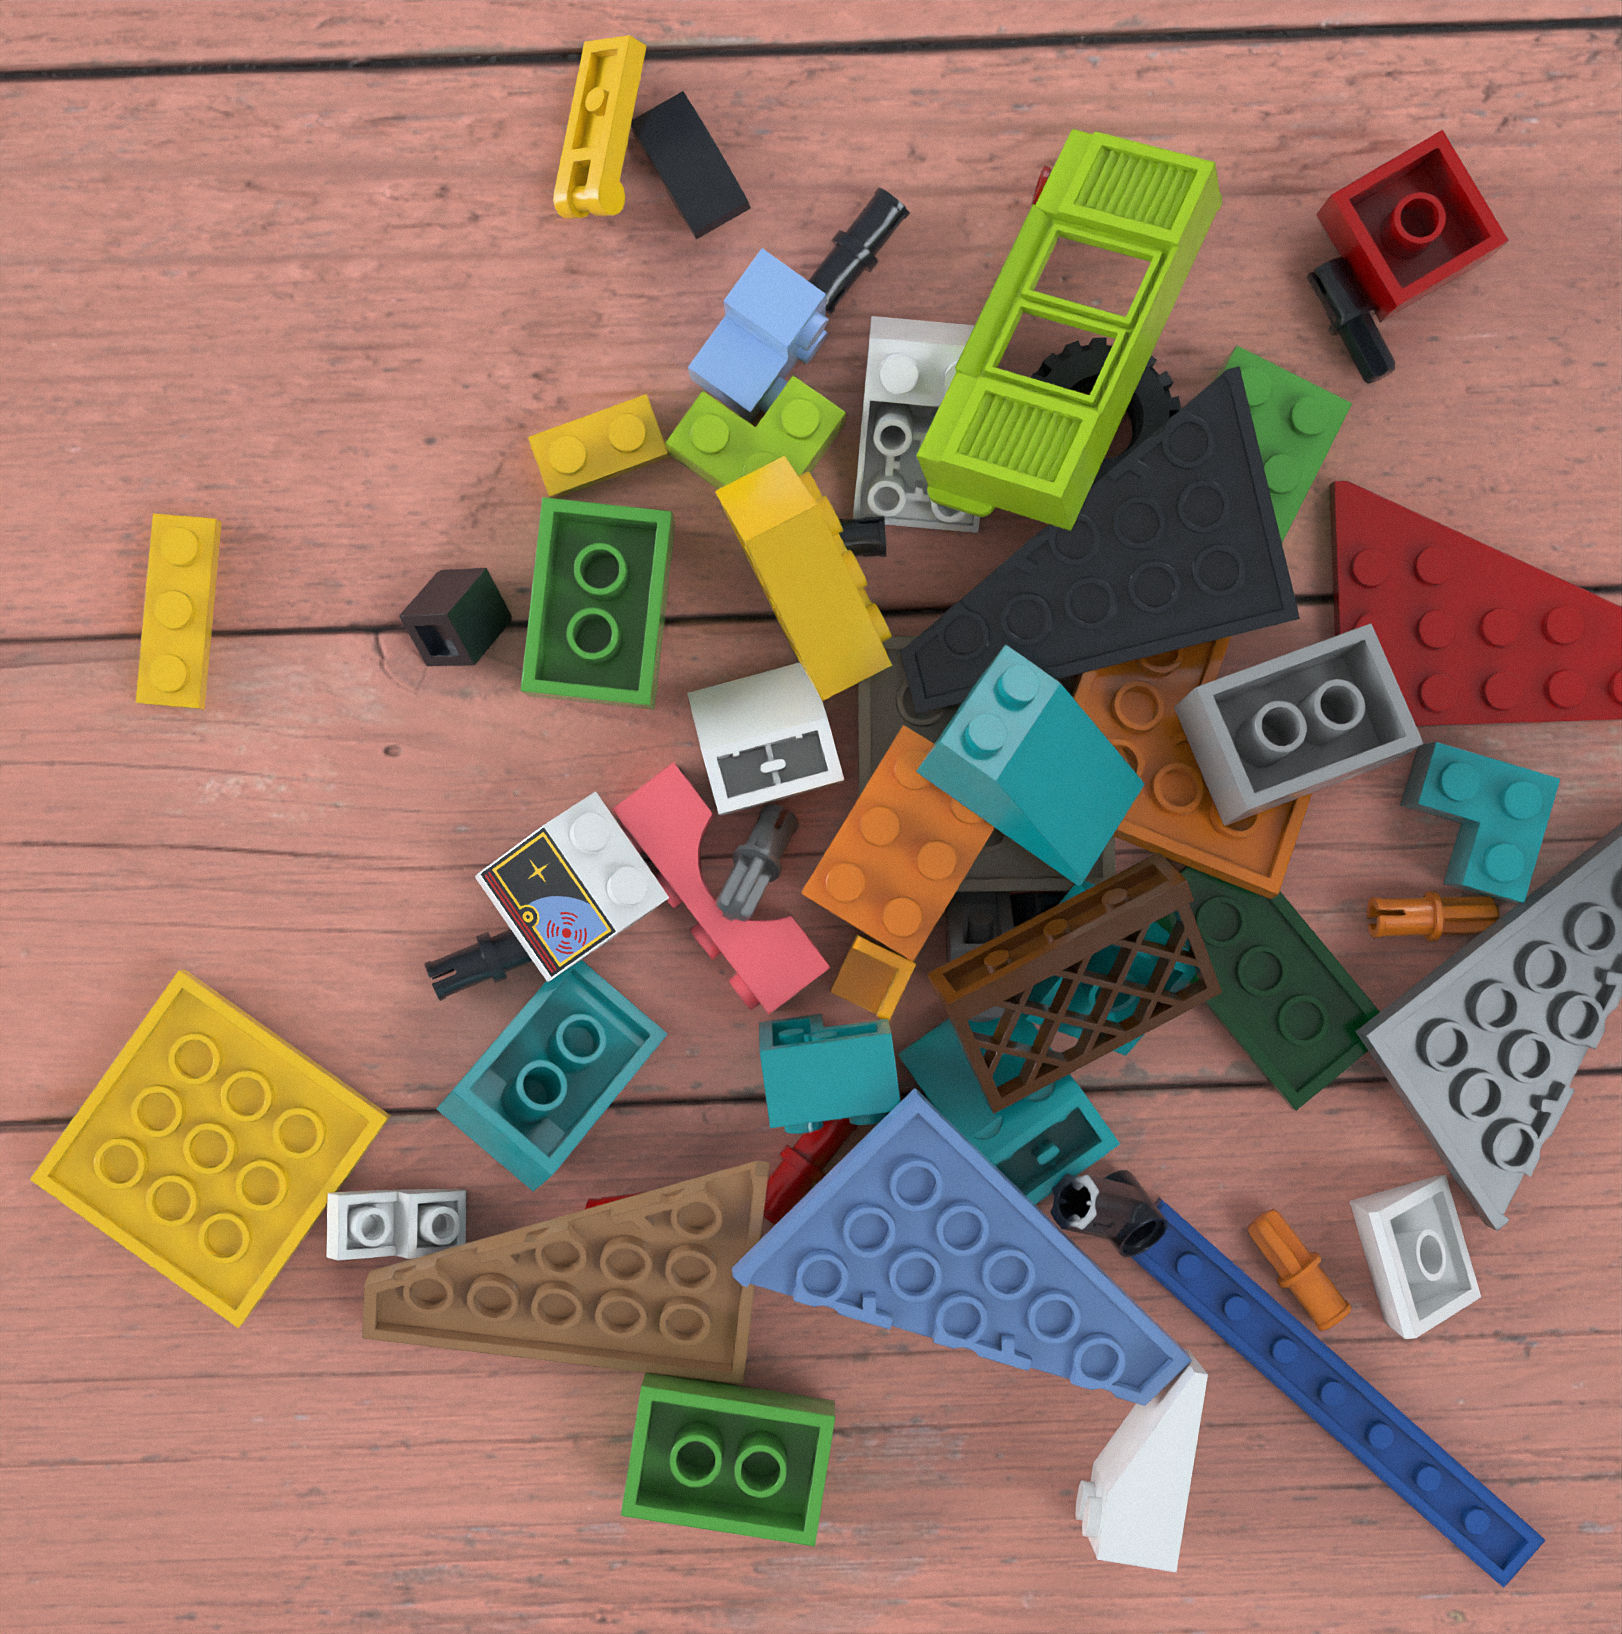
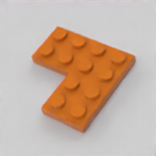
(1174, 808)

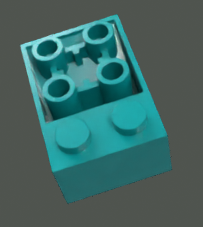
(1028, 1141)

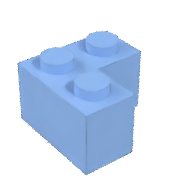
(766, 328)

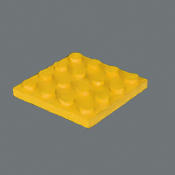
(210, 1147)

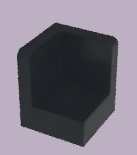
(456, 617)

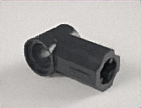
(1109, 1209)

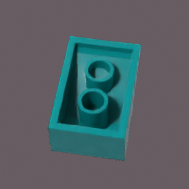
(1034, 766)
(552, 1073)

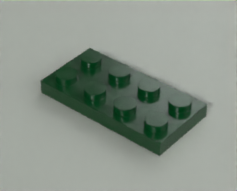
(1279, 987)

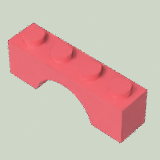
(770, 956)

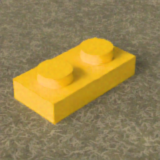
(598, 447)

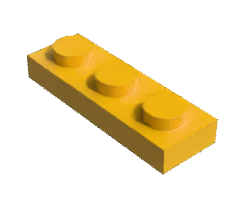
(178, 611)

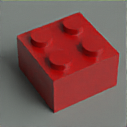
(1411, 225)

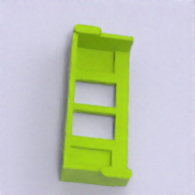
(1033, 442)

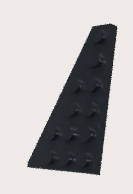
(1159, 560)

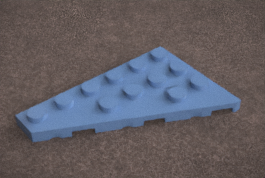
(947, 1247)

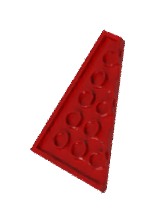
(1468, 624)

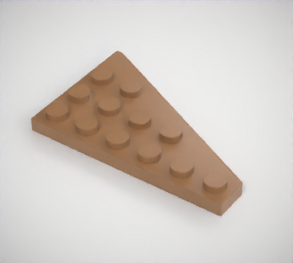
(601, 1287)

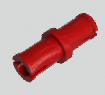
(803, 1166)

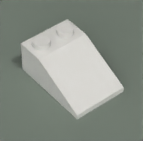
(1144, 1477)

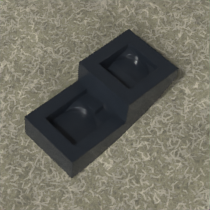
(689, 165)

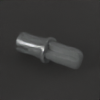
(756, 863)

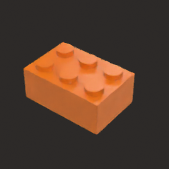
(898, 852)

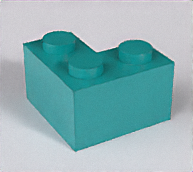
(1499, 815)
(827, 1072)

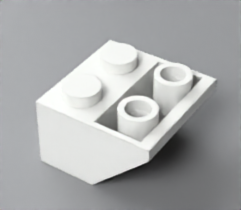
(764, 738)

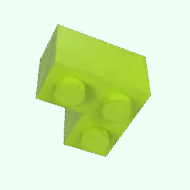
(727, 447)

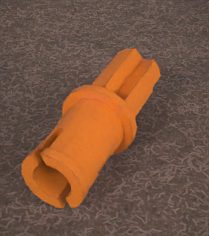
(1431, 916)
(1298, 1269)

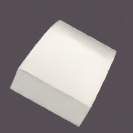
(394, 1222)

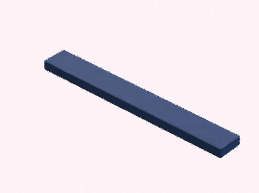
(1339, 1399)

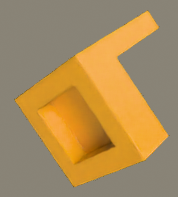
(873, 977)

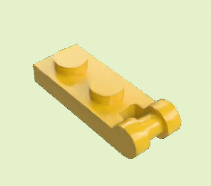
(599, 128)

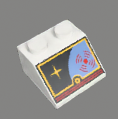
(571, 886)

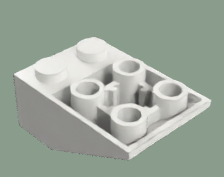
(904, 386)

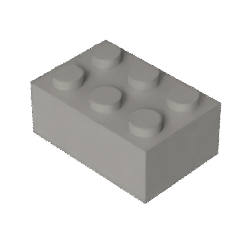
(1297, 724)

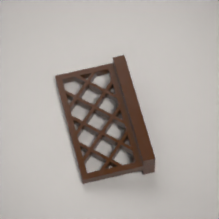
(1062, 945)

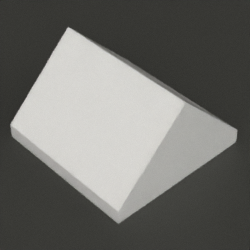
(1416, 1254)

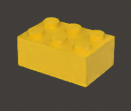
(808, 575)

